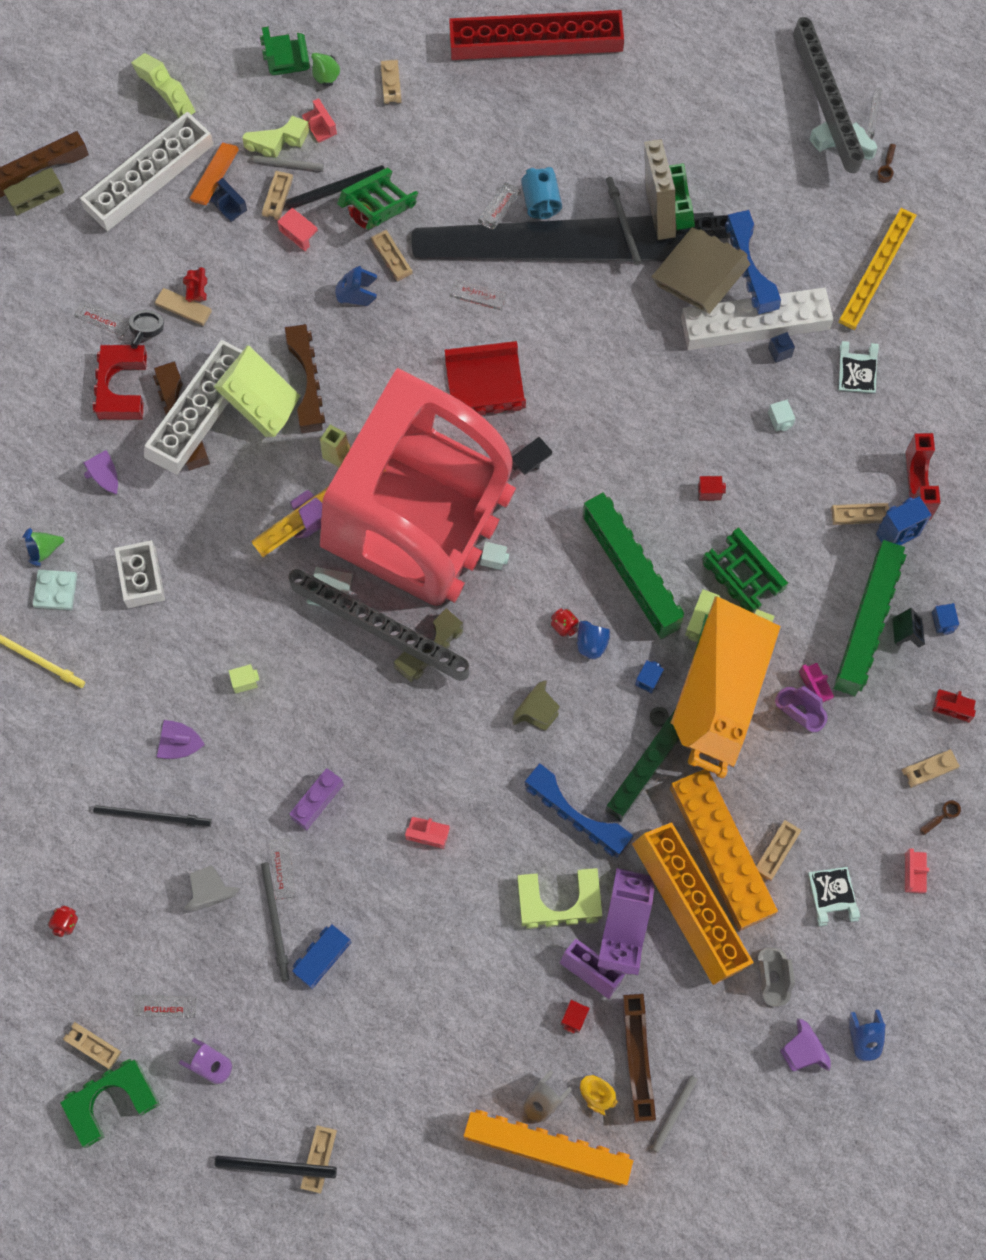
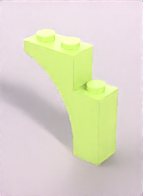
(157, 76)
(334, 445)

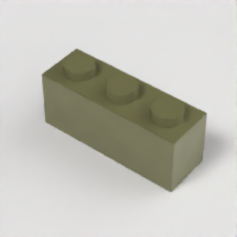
(33, 191)

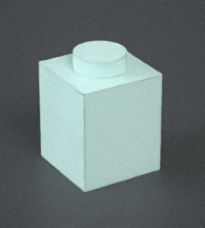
(781, 415)
(494, 556)

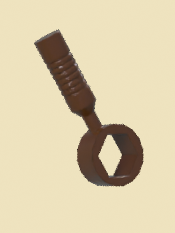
(889, 157)
(938, 819)

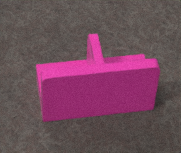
(816, 681)

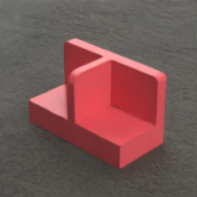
(320, 122)
(297, 228)
(427, 832)
(915, 871)

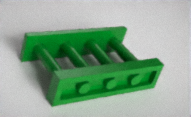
(373, 184)

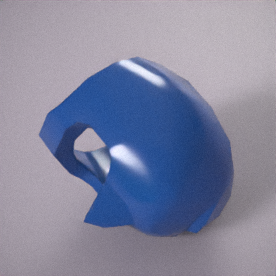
(592, 639)

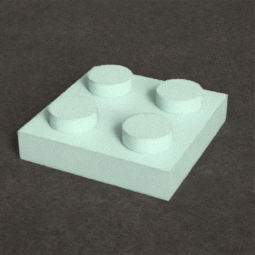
(55, 590)

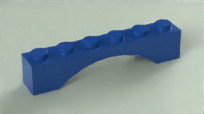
(763, 291)
(609, 835)

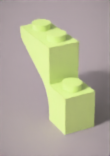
(271, 141)

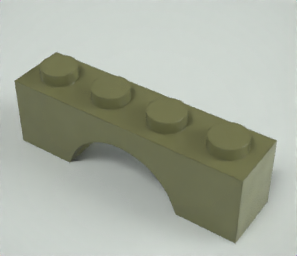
(447, 628)

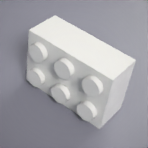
(139, 574)

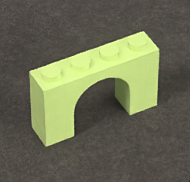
(703, 607)
(535, 913)

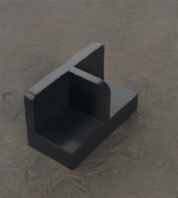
(531, 456)
(908, 627)

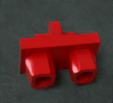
(195, 285)

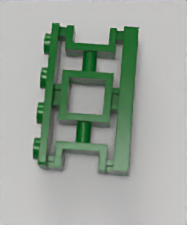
(755, 561)

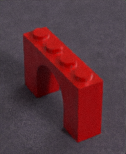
(111, 361)
(917, 461)

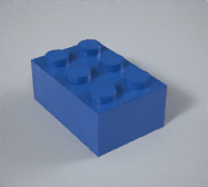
(904, 522)

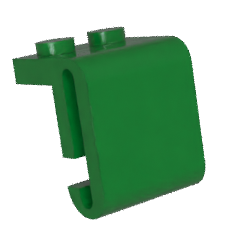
(284, 54)

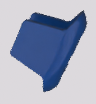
(352, 292)
(866, 1034)

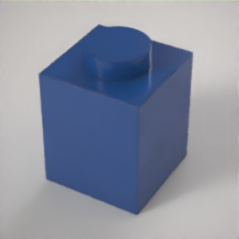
(945, 618)
(649, 676)

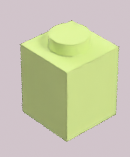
(244, 678)

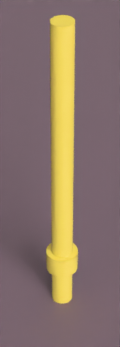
(65, 675)

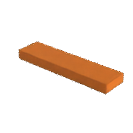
(213, 173)

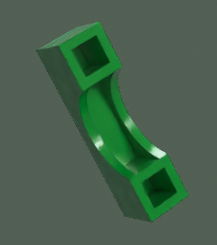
(683, 205)

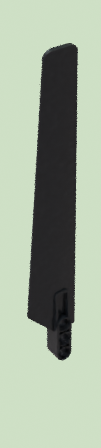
(556, 239)

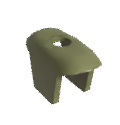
(537, 708)

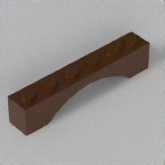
(64, 150)
(171, 384)
(309, 410)
(638, 1060)

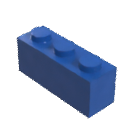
(321, 956)

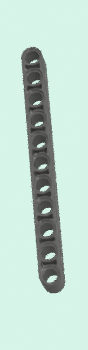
(828, 95)
(384, 631)

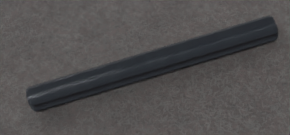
(330, 188)
(275, 1167)

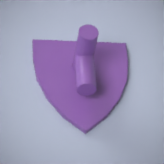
(102, 471)
(178, 741)

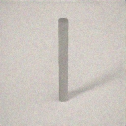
(288, 163)
(674, 1113)

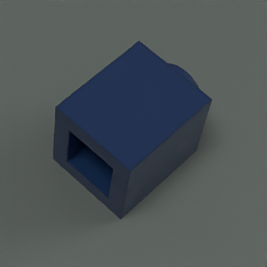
(781, 347)

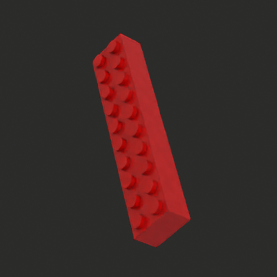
(536, 34)

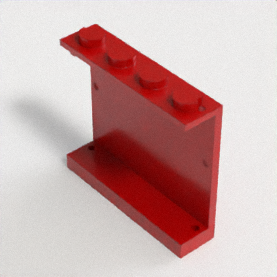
(486, 377)

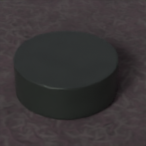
(658, 716)

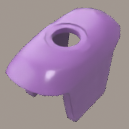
(310, 513)
(815, 715)
(805, 1049)
(204, 1060)

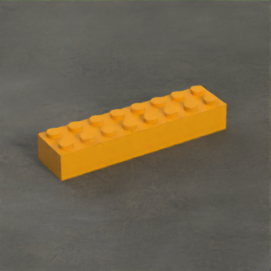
(723, 849)
(692, 903)
(548, 1149)

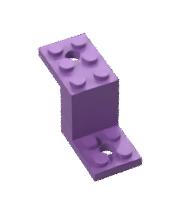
(626, 922)

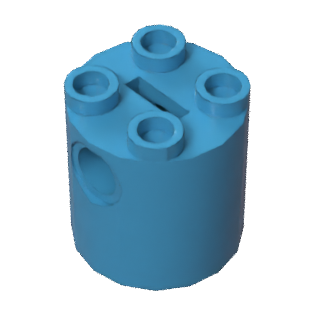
(541, 193)

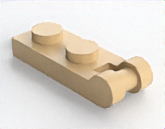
(391, 81)
(277, 194)
(931, 768)
(93, 1046)

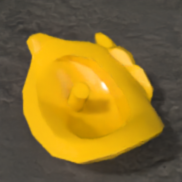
(598, 1094)

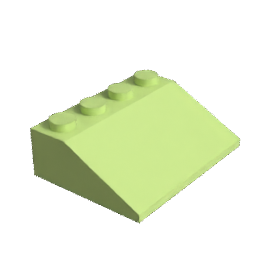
(258, 392)

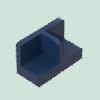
(228, 201)

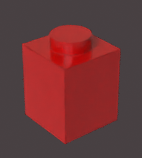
(711, 488)
(574, 1017)

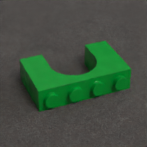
(80, 1105)

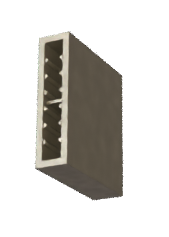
(660, 189)
(701, 270)

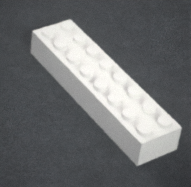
(147, 171)
(740, 322)
(192, 413)

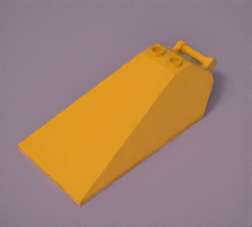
(724, 684)

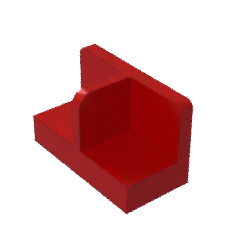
(954, 705)

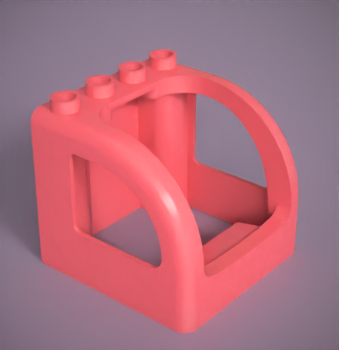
(432, 501)

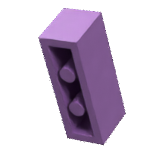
(316, 799)
(584, 964)

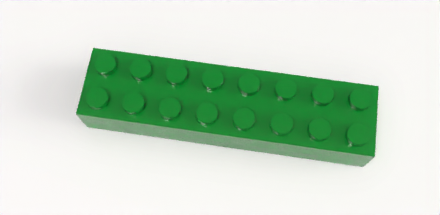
(632, 565)
(870, 618)

